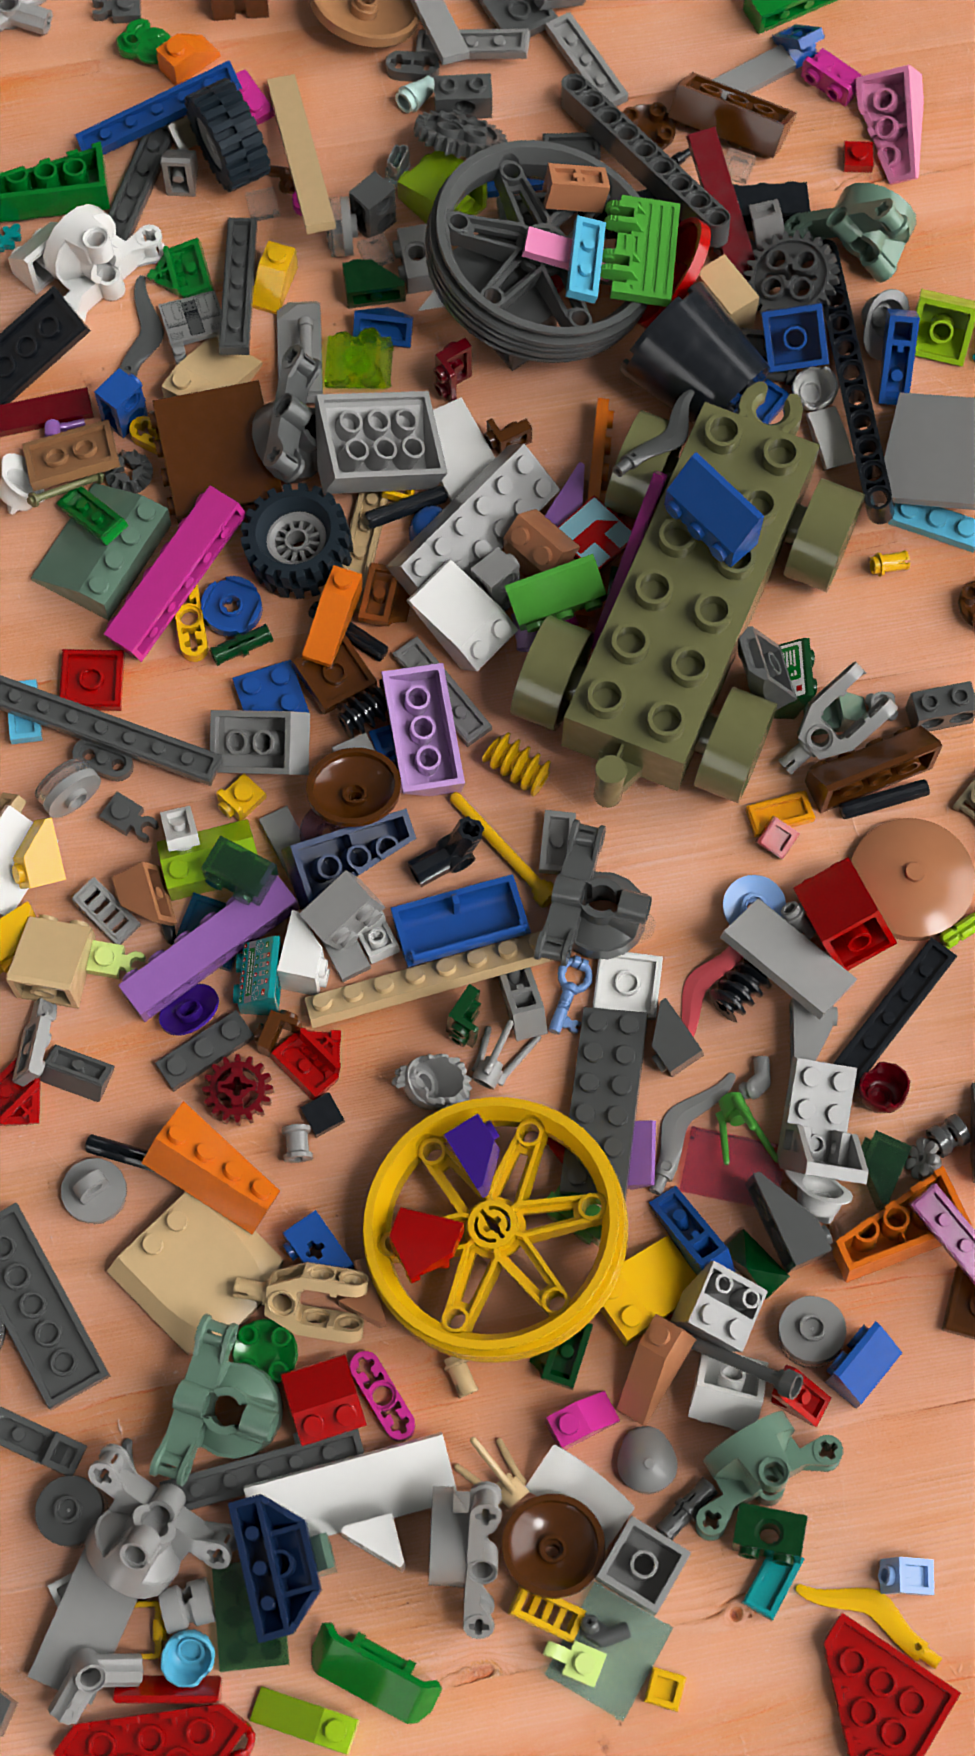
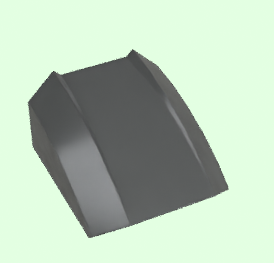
(765, 667)

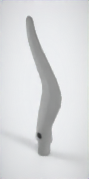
(675, 1127)

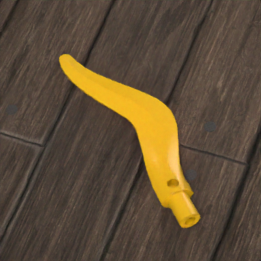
(881, 1610)

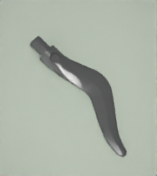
(150, 334)
(670, 439)

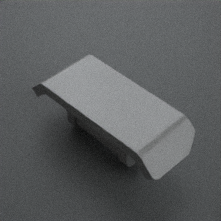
(301, 325)

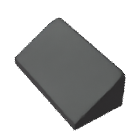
(77, 1073)

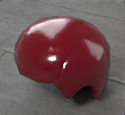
(884, 1087)

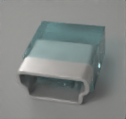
(397, 163)

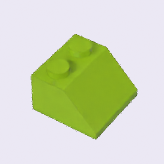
(944, 327)

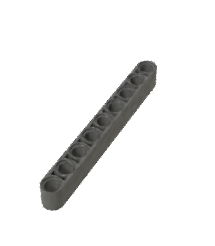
(642, 156)

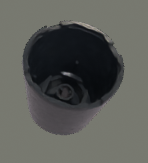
(698, 350)

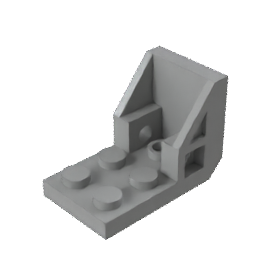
(817, 1122)

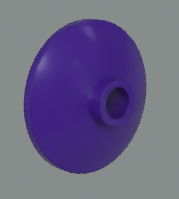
(190, 1011)

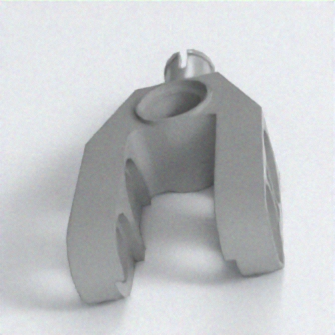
(835, 743)

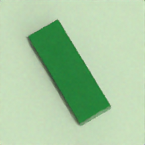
(92, 514)

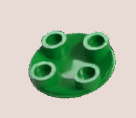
(266, 1347)

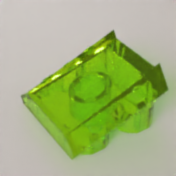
(359, 360)

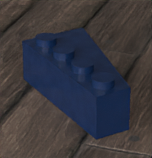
(323, 859)

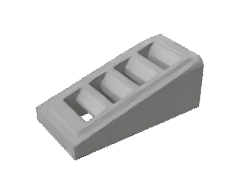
(87, 892)

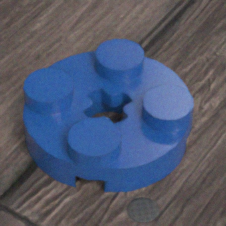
(226, 592)

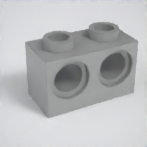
(494, 573)

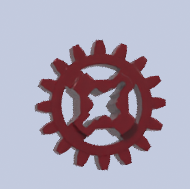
(250, 1090)

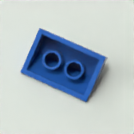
(714, 511)

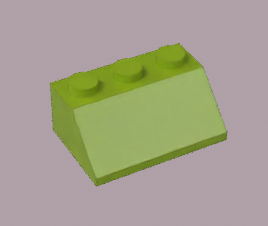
(183, 868)

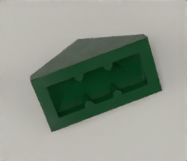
(756, 1263)

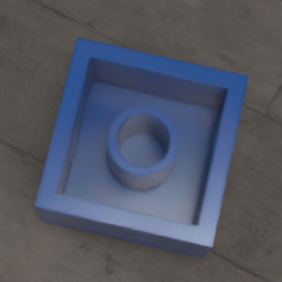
(795, 337)

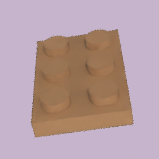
(71, 455)

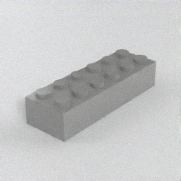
(476, 518)

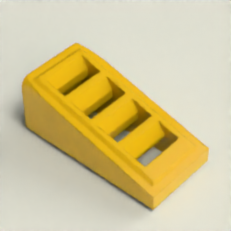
(574, 1623)

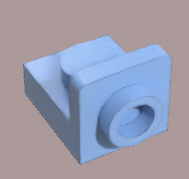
(906, 1576)

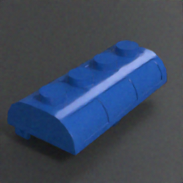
(460, 920)

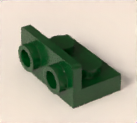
(462, 1017)

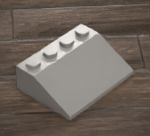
(377, 442)

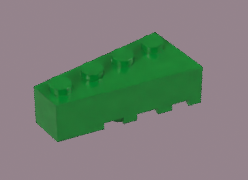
(55, 186)

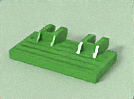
(643, 251)

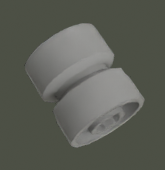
(187, 1605)

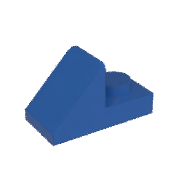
(799, 41)

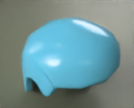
(187, 1658)

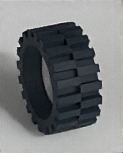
(227, 134)
(291, 519)

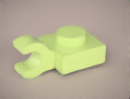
(580, 1662)

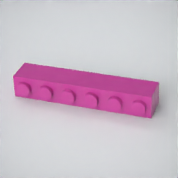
(175, 573)

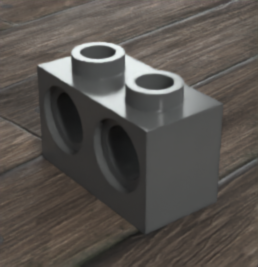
(373, 204)
(942, 707)

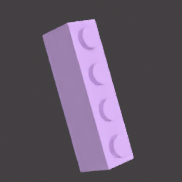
(423, 730)

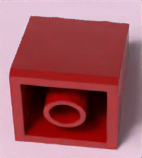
(844, 915)

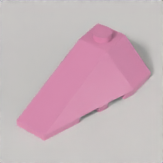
(894, 116)

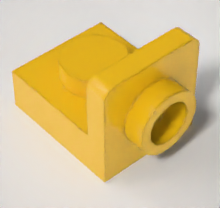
(240, 798)

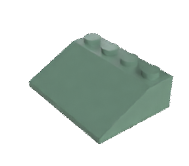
(99, 574)

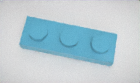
(585, 259)
(936, 524)

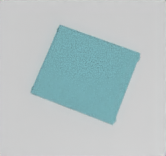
(626, 1661)

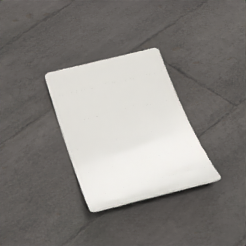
(571, 1477)

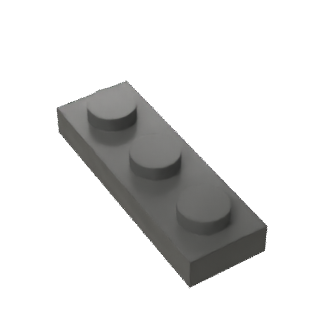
(205, 1050)

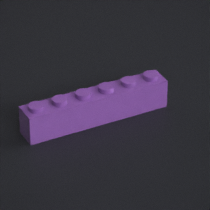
(204, 950)

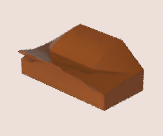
(383, 598)

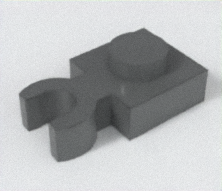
(120, 10)
(126, 815)

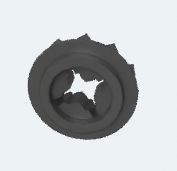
(141, 475)

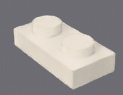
(179, 829)

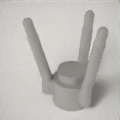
(489, 1071)

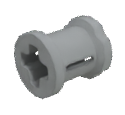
(297, 1143)

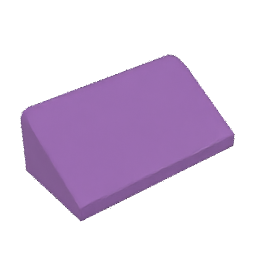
(643, 1155)

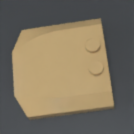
(190, 1267)

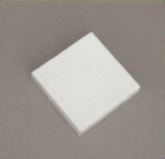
(629, 983)

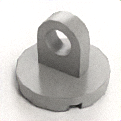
(94, 1191)

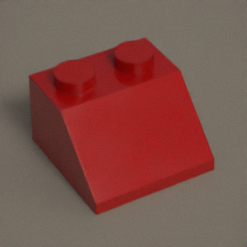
(323, 1399)

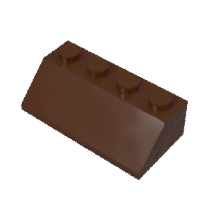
(738, 119)
(872, 767)

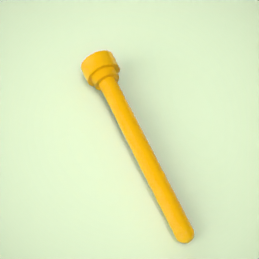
(541, 889)

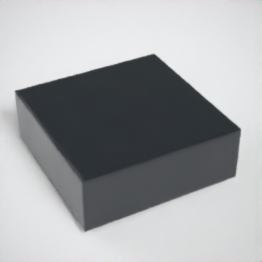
(322, 1114)

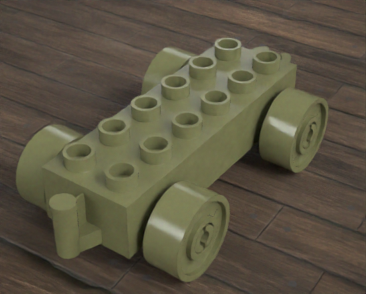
(681, 611)

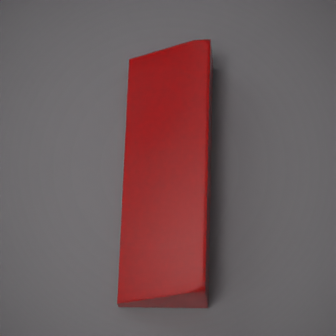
(160, 1691)

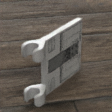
(191, 321)

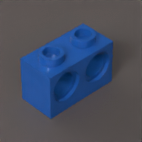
(121, 401)

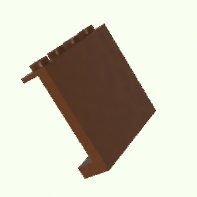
(211, 444)

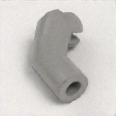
(759, 1081)

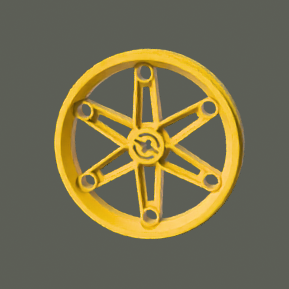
(561, 1323)

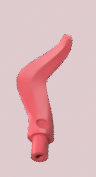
(700, 981)

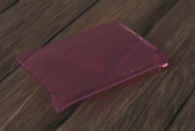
(709, 1177)

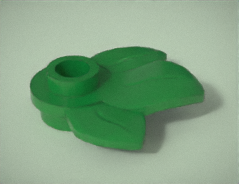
(141, 41)

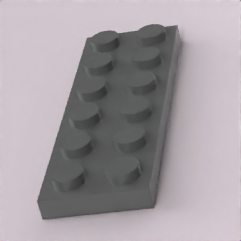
(606, 1092)
(43, 1317)

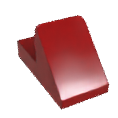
(809, 1403)

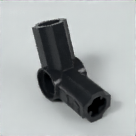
(451, 853)

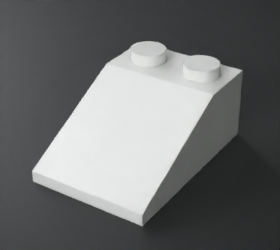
(462, 616)

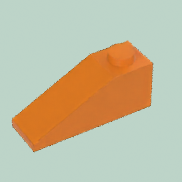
(333, 615)

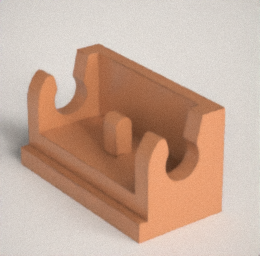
(575, 188)

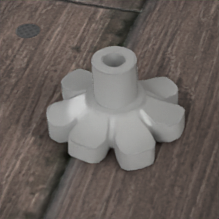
(923, 1159)

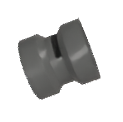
(949, 1135)

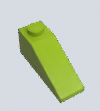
(304, 1720)

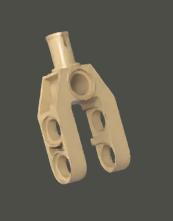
(298, 1317)

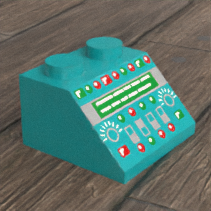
(259, 980)

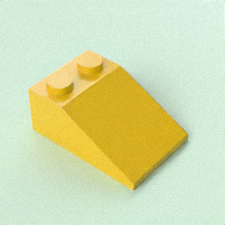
(646, 1287)

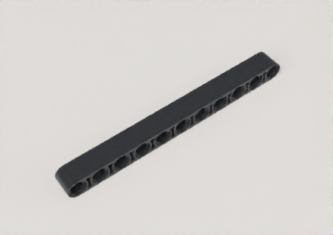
(857, 391)

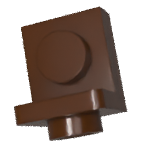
(512, 434)

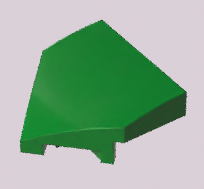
(183, 270)

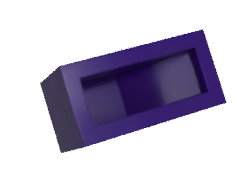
(476, 1150)

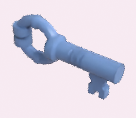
(569, 989)

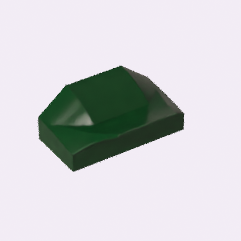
(564, 1361)

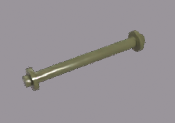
(34, 499)

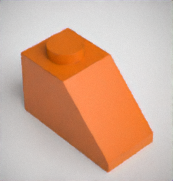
(185, 56)

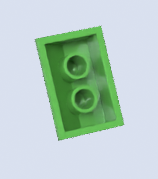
(557, 593)

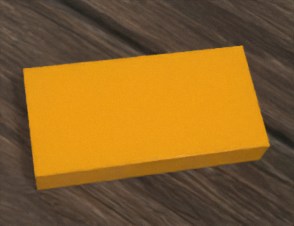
(791, 809)

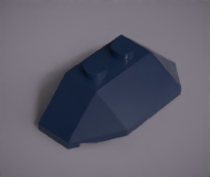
(275, 1565)

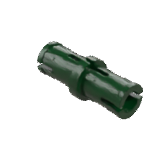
(241, 644)

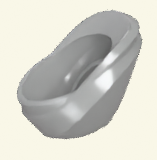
(646, 1460)

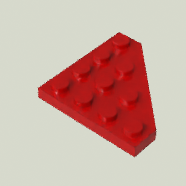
(882, 1695)
(177, 1732)

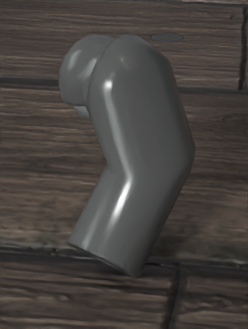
(601, 1634)

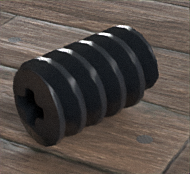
(363, 710)
(738, 988)

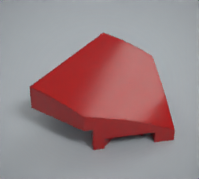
(310, 1060)
(18, 1103)
(424, 1241)

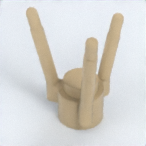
(511, 1486)

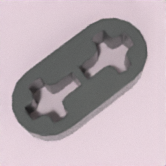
(412, 65)

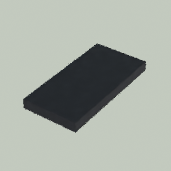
(37, 342)

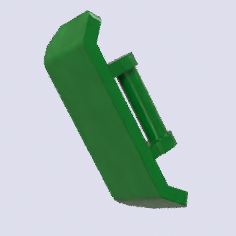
(373, 1675)

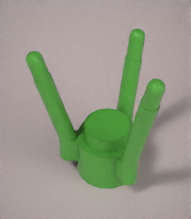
(736, 1112)

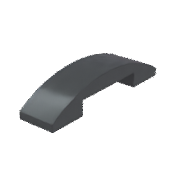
(39, 1443)

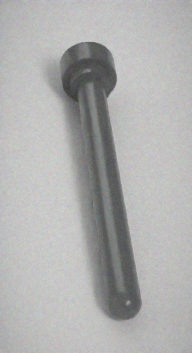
(786, 1382)

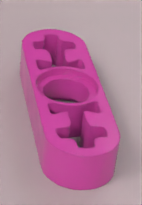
(362, 1379)

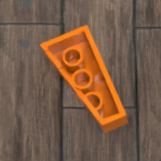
(210, 1169)
(891, 1233)

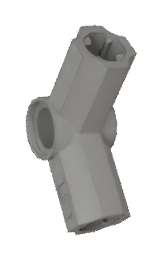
(78, 1688)

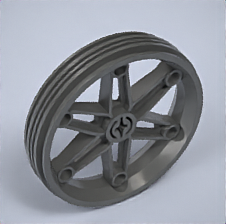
(483, 312)

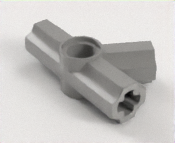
(25, 15)

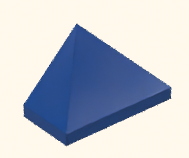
(387, 322)

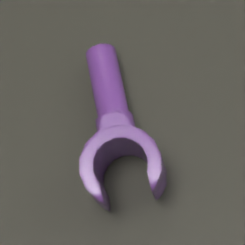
(54, 426)

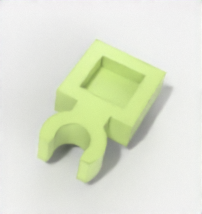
(109, 958)

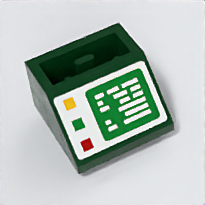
(799, 663)

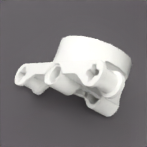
(93, 259)

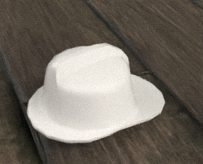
(15, 483)
(820, 1195)

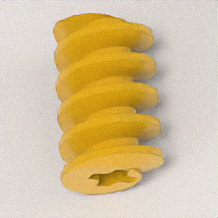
(517, 763)

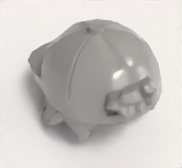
(434, 1081)

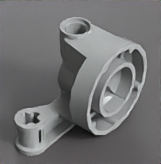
(147, 1530)
(463, 1553)

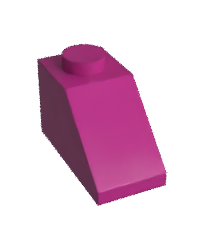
(581, 1420)

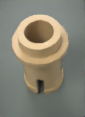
(460, 1376)

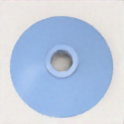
(746, 891)

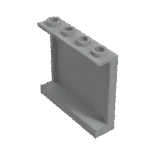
(932, 451)

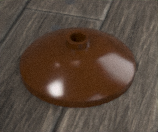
(351, 776)
(558, 1523)

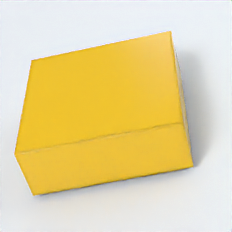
(665, 1689)

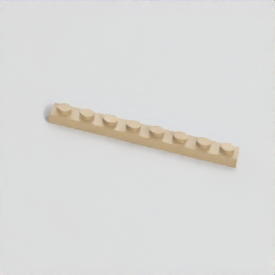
(423, 980)

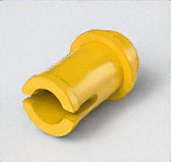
(891, 562)

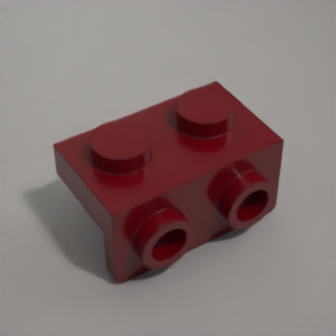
(452, 367)

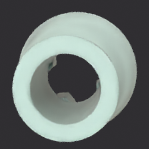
(413, 95)

